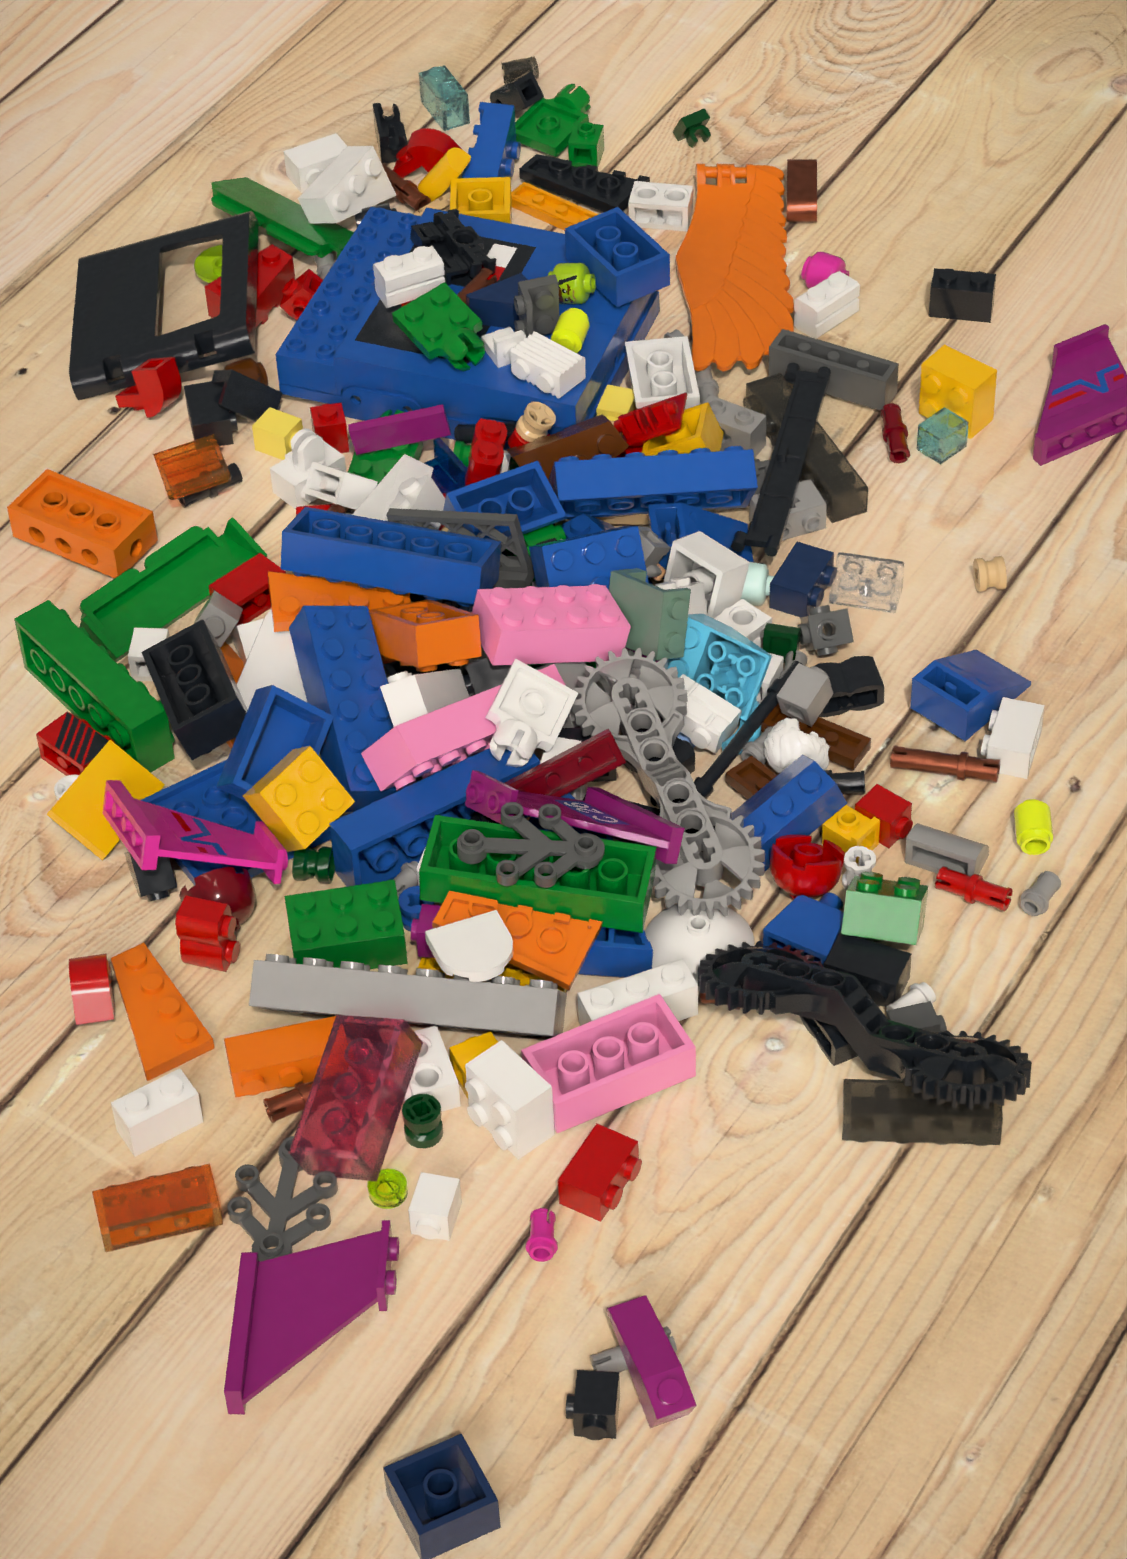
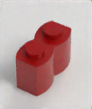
(486, 451)
(206, 934)

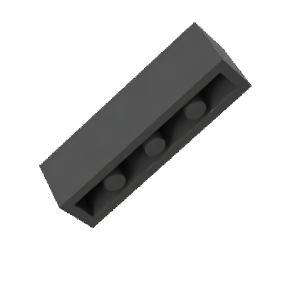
(853, 373)

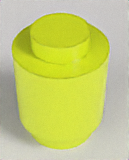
(571, 329)
(1033, 826)

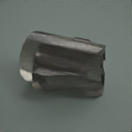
(518, 67)

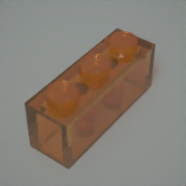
(157, 1207)

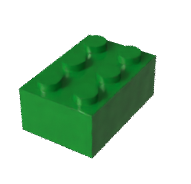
(348, 925)

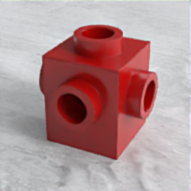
(299, 293)

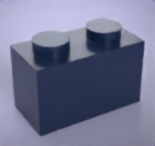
(802, 580)

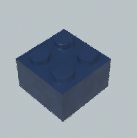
(442, 1497)

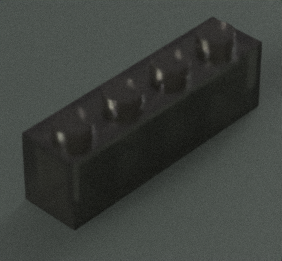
(894, 1114)

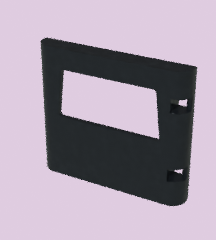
(120, 308)

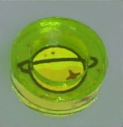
(389, 1189)

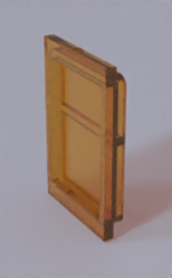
(192, 467)

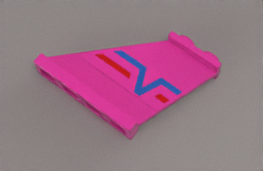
(162, 832)

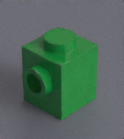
(586, 144)

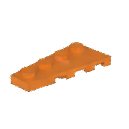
(292, 592)
(542, 942)
(159, 1016)

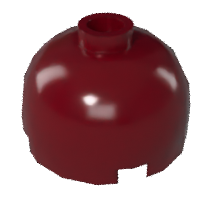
(226, 887)

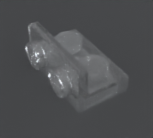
(867, 582)

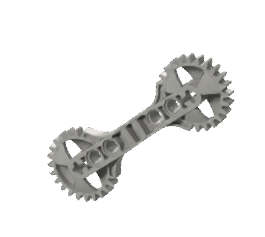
(729, 844)

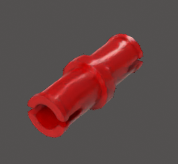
(973, 888)

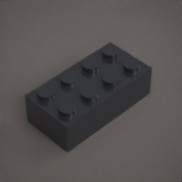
(196, 689)

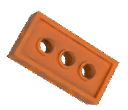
(82, 523)

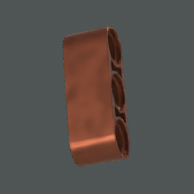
(801, 190)

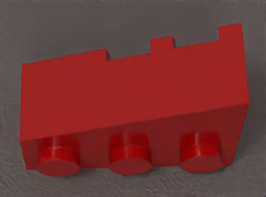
(273, 272)

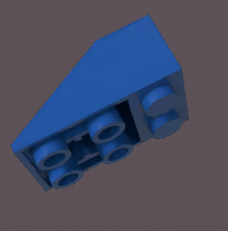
(679, 520)
(963, 691)

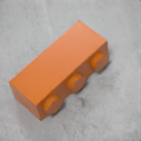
(277, 1056)

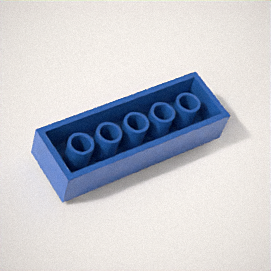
(631, 483)
(389, 555)
(344, 678)
(395, 829)

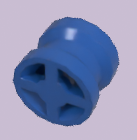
(411, 905)

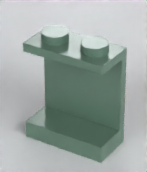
(655, 614)

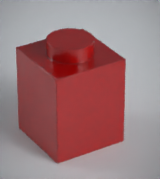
(330, 424)
(892, 812)

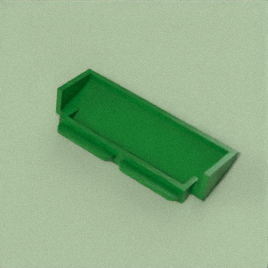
(279, 216)
(168, 588)

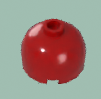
(805, 866)

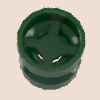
(311, 863)
(422, 1121)

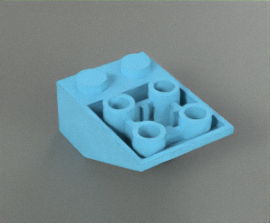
(723, 662)

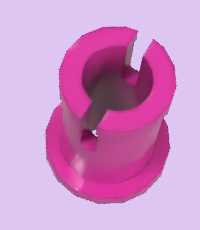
(542, 1243)

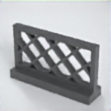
(513, 570)

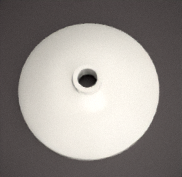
(694, 936)

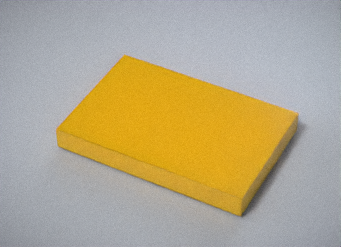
(82, 804)

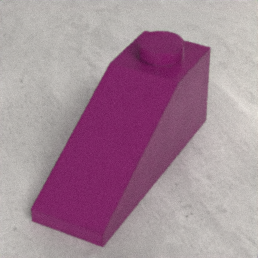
(651, 1362)

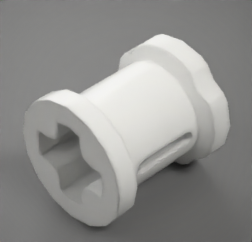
(867, 862)

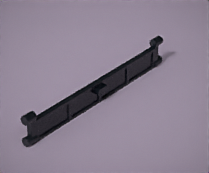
(786, 461)

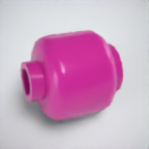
(820, 267)

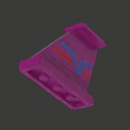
(1083, 397)

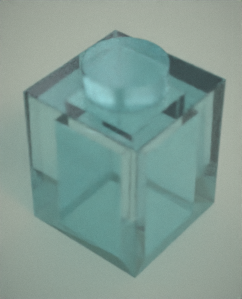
(942, 435)

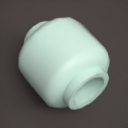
(757, 584)

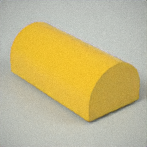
(440, 176)

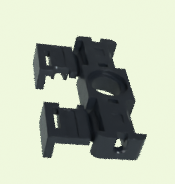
(465, 256)

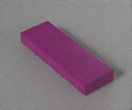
(399, 429)

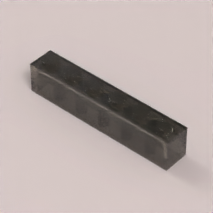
(825, 464)

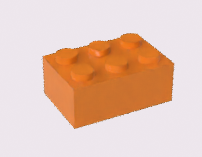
(426, 634)

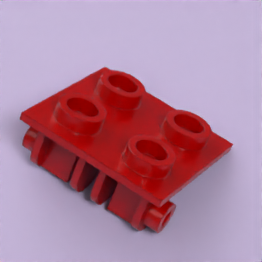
(652, 420)

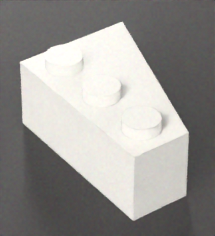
(347, 186)
(419, 694)

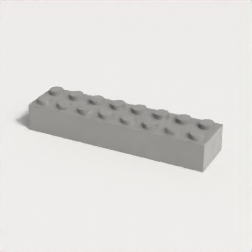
(417, 998)

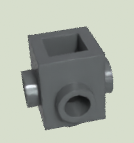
(836, 627)

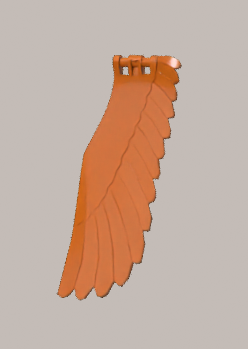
(736, 266)

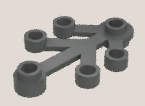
(576, 849)
(281, 1207)

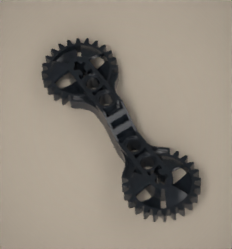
(937, 1063)

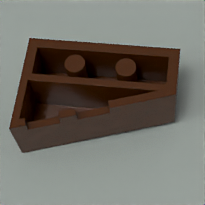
(580, 440)

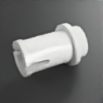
(918, 994)

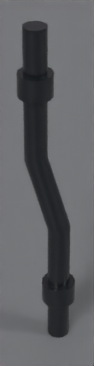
(705, 784)

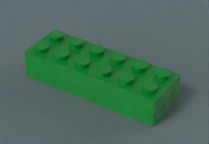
(94, 685)
(610, 892)

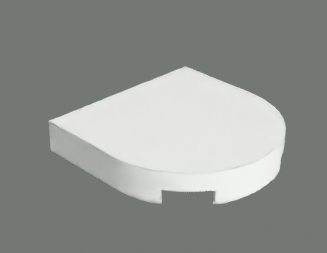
(472, 947)

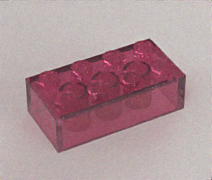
(356, 1097)

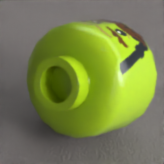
(574, 282)

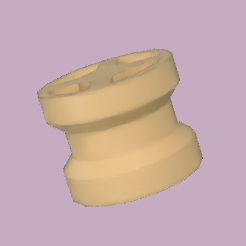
(535, 422)
(989, 573)

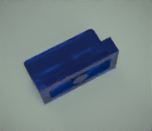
(448, 469)

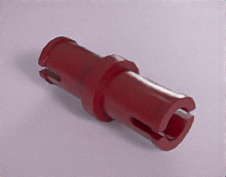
(895, 433)

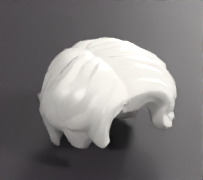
(787, 743)

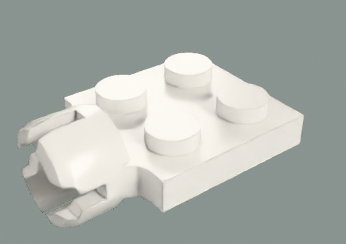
(528, 713)

